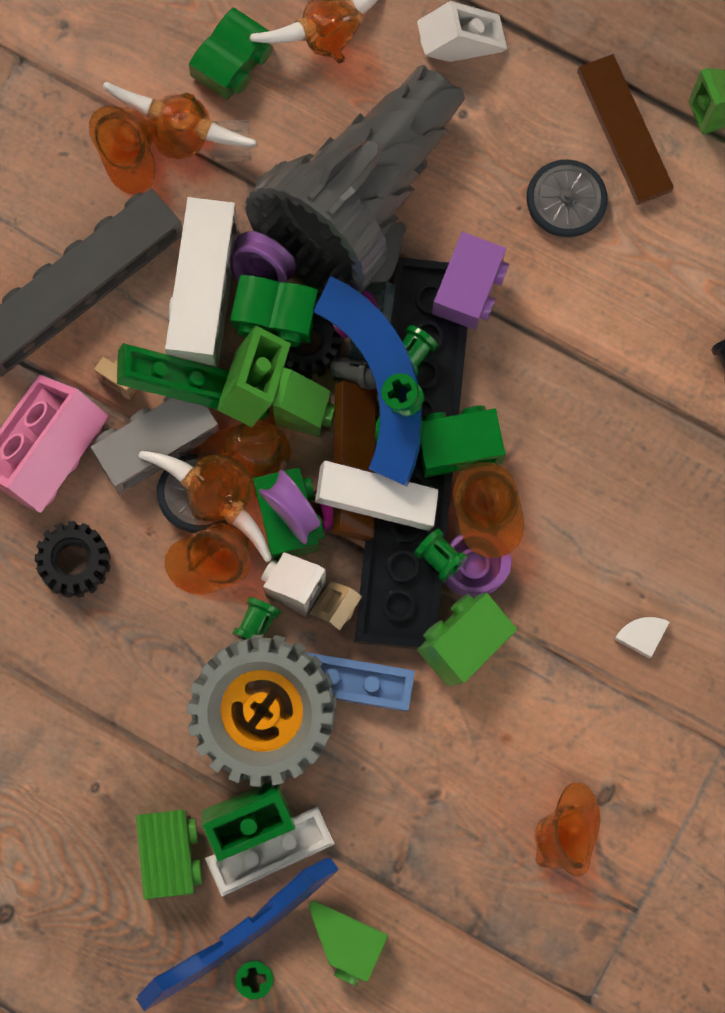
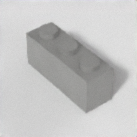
(168, 429)

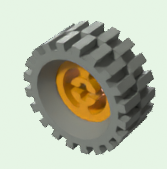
(300, 734)

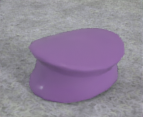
(261, 257)
(291, 506)
(478, 573)

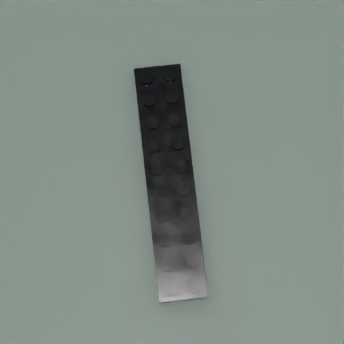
(396, 587)

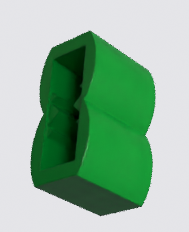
(229, 55)
(275, 307)

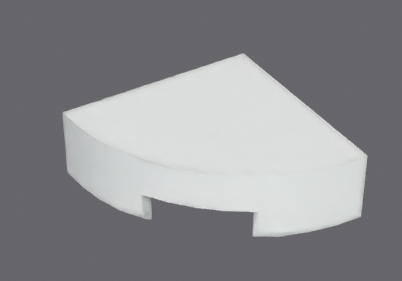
(643, 635)

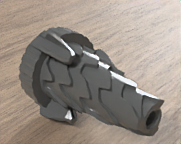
(342, 201)

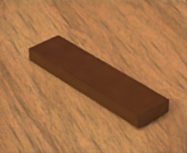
(625, 129)
(354, 448)

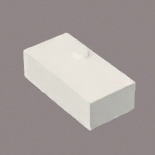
(202, 282)

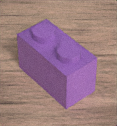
(469, 281)

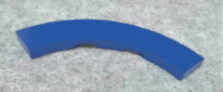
(386, 355)
(240, 936)

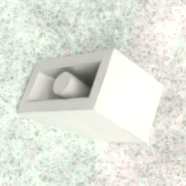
(460, 32)
(294, 582)

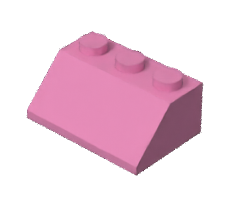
(45, 440)

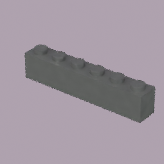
(84, 275)

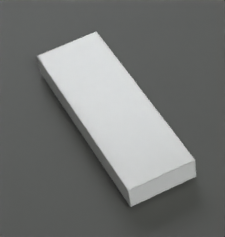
(376, 496)
(273, 855)

